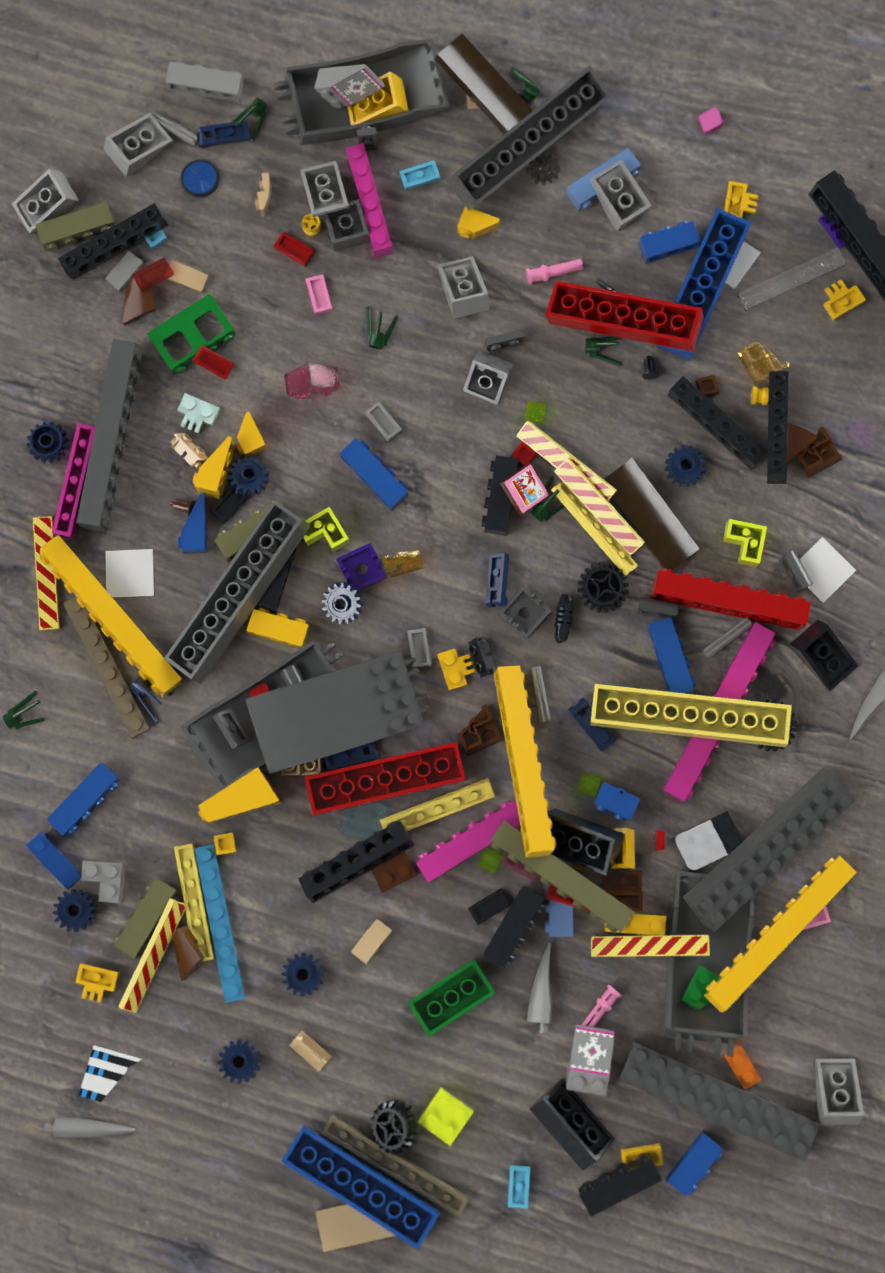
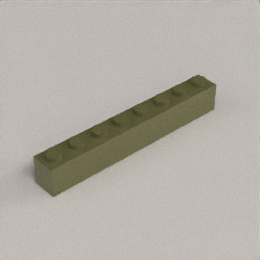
(565, 879)

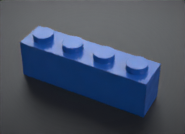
(373, 474)
(670, 656)
(83, 799)

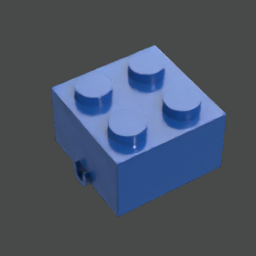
(619, 803)

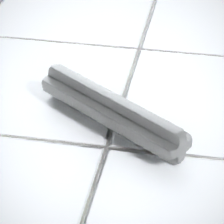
(176, 129)
(728, 637)
(540, 694)

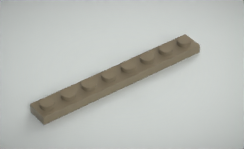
(107, 668)
(395, 1166)

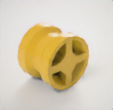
(311, 221)
(759, 395)

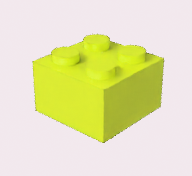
(445, 1116)

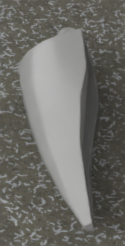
(873, 703)
(541, 998)
(83, 1128)

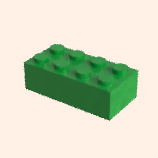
(451, 997)

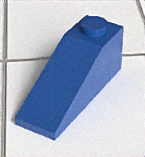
(194, 532)
(54, 860)

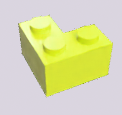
(326, 525)
(751, 539)

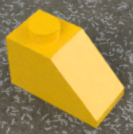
(476, 223)
(250, 438)

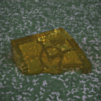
(759, 361)
(402, 563)

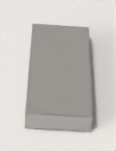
(122, 271)
(383, 421)
(419, 648)

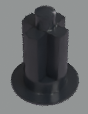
(649, 367)

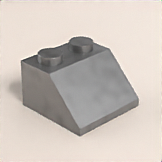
(487, 377)

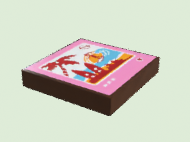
(524, 489)

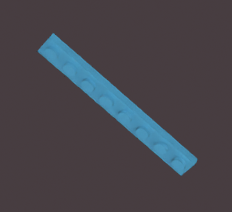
(219, 923)

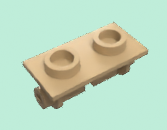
(182, 444)
(310, 1050)

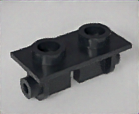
(484, 665)

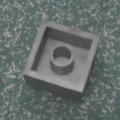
(347, 227)

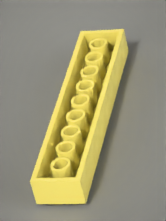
(691, 715)

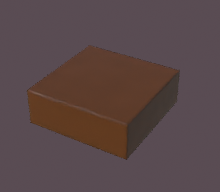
(708, 385)

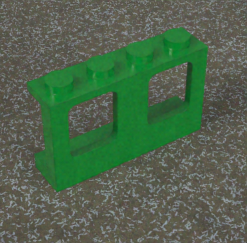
(185, 323)

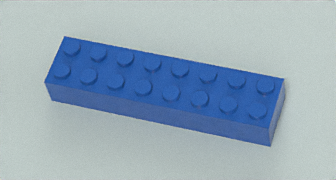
(711, 268)
(360, 1187)

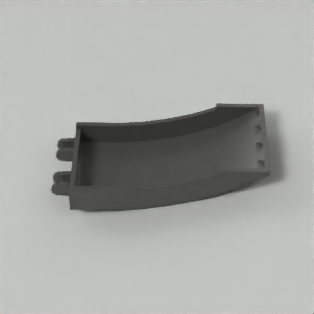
(320, 122)
(336, 711)
(207, 739)
(725, 944)

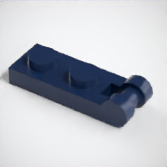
(223, 134)
(497, 580)
(599, 735)
(352, 756)

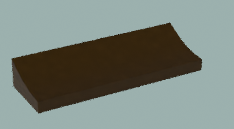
(483, 83)
(650, 516)

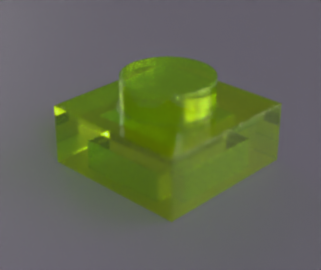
(535, 412)
(588, 784)
(490, 860)

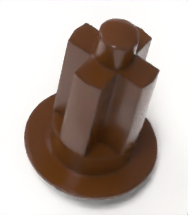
(183, 506)

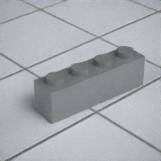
(204, 81)

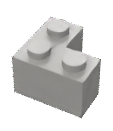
(110, 877)

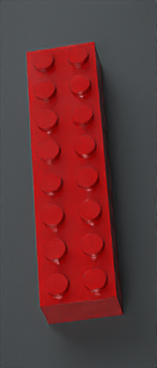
(625, 316)
(731, 600)
(385, 779)

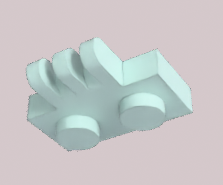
(197, 412)

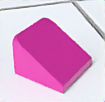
(710, 120)

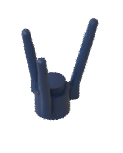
(143, 688)

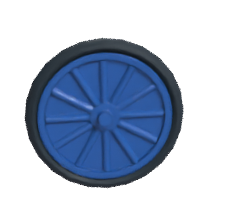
(199, 178)

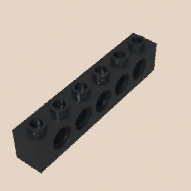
(113, 241)
(717, 423)
(777, 427)
(333, 881)

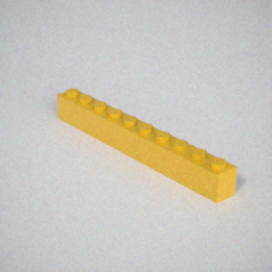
(110, 616)
(523, 762)
(779, 934)

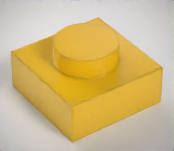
(225, 844)

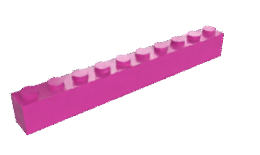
(733, 687)

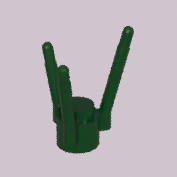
(531, 88)
(256, 109)
(376, 338)
(594, 344)
(541, 511)
(14, 717)

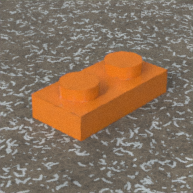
(742, 1068)

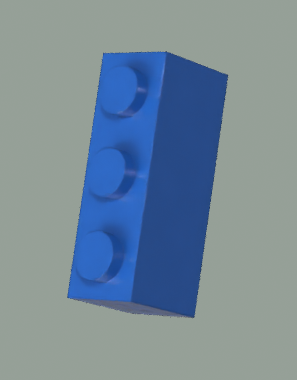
(669, 241)
(694, 1164)

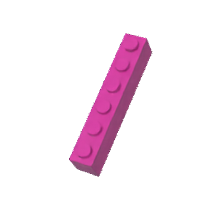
(369, 200)
(70, 498)
(467, 843)

